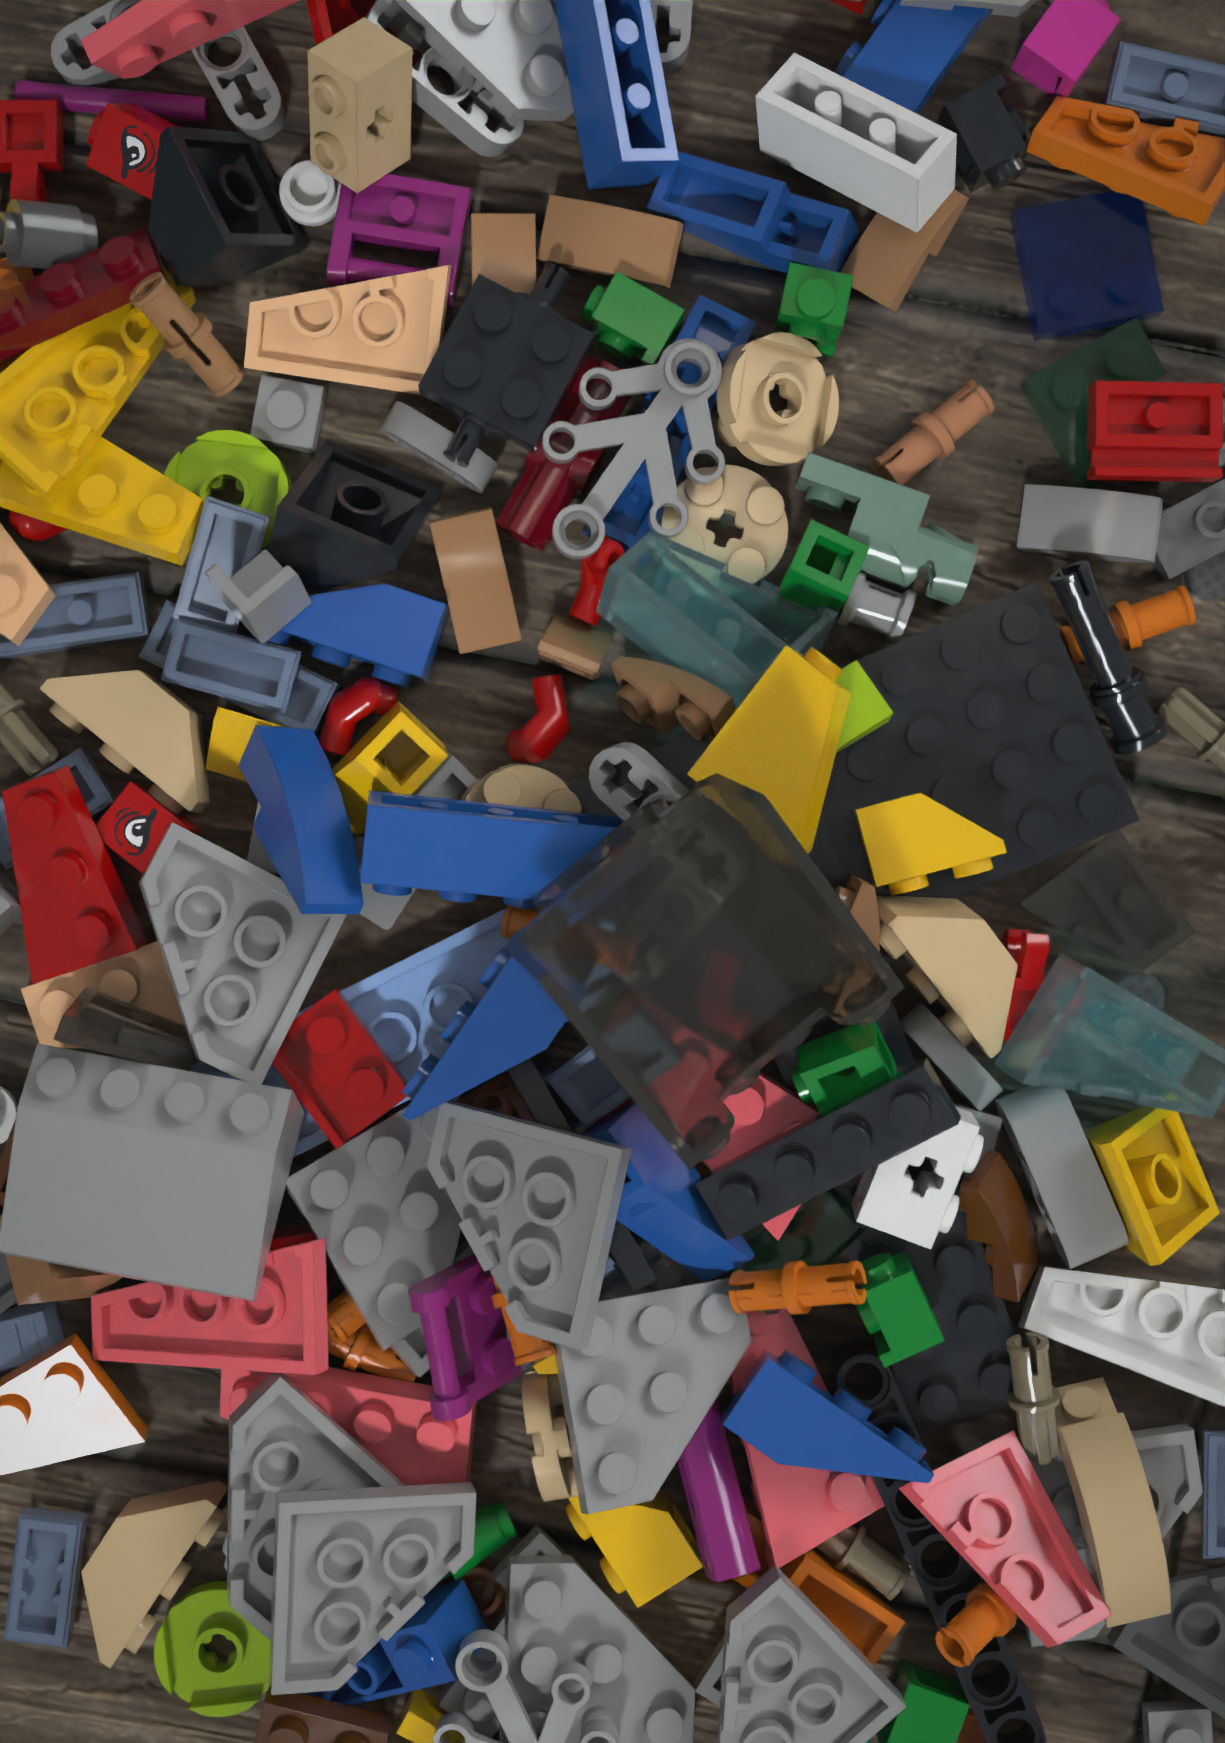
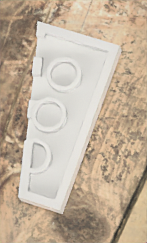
(1135, 1323)

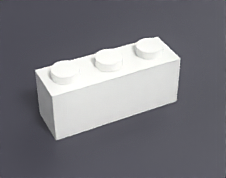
(856, 142)

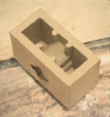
(360, 104)

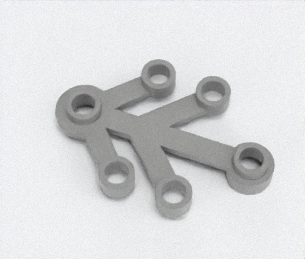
(641, 439)
(494, 1680)

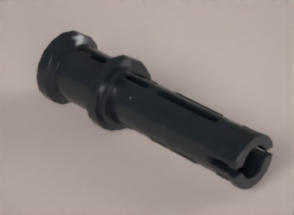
(1116, 684)

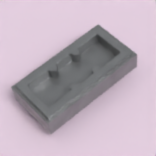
(1191, 531)

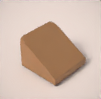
(575, 646)

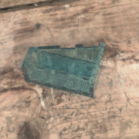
(704, 619)
(1112, 1044)

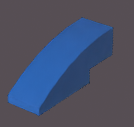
(753, 215)
(303, 819)

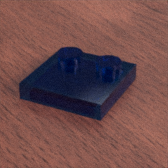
(1086, 264)

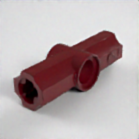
(553, 486)

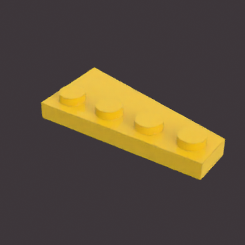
(69, 391)
(115, 502)

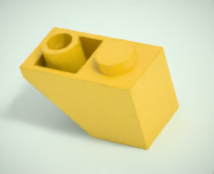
(388, 758)
(919, 837)
(642, 1544)

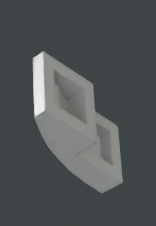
(1090, 523)

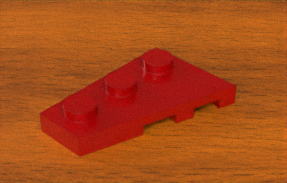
(65, 879)

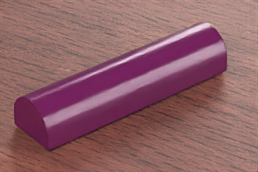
(717, 1502)

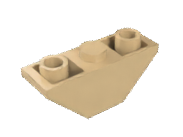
(141, 729)
(952, 961)
(144, 1559)

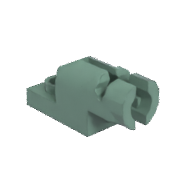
(889, 522)

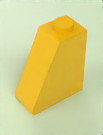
(785, 738)

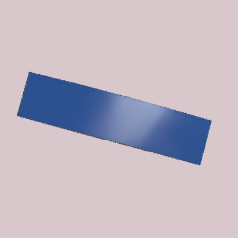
(722, 331)

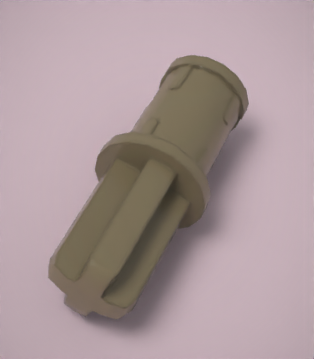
(1195, 724)
(23, 737)
(1034, 1397)
(867, 1560)

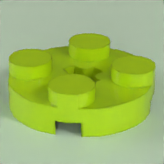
(238, 457)
(196, 1675)

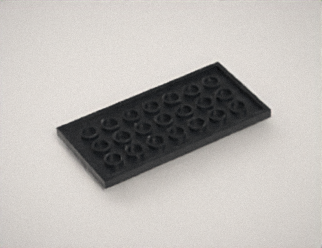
(979, 724)

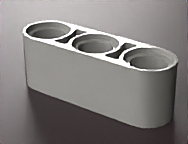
(1062, 1173)

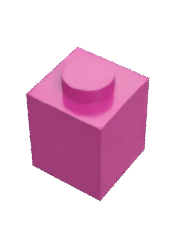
(1065, 44)

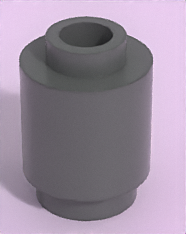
(45, 233)

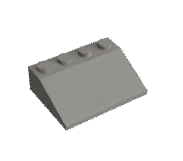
(148, 1171)

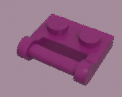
(400, 215)
(462, 1337)

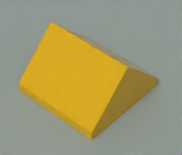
(1153, 1180)

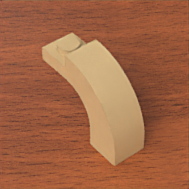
(1113, 1504)

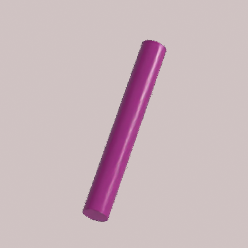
(95, 99)

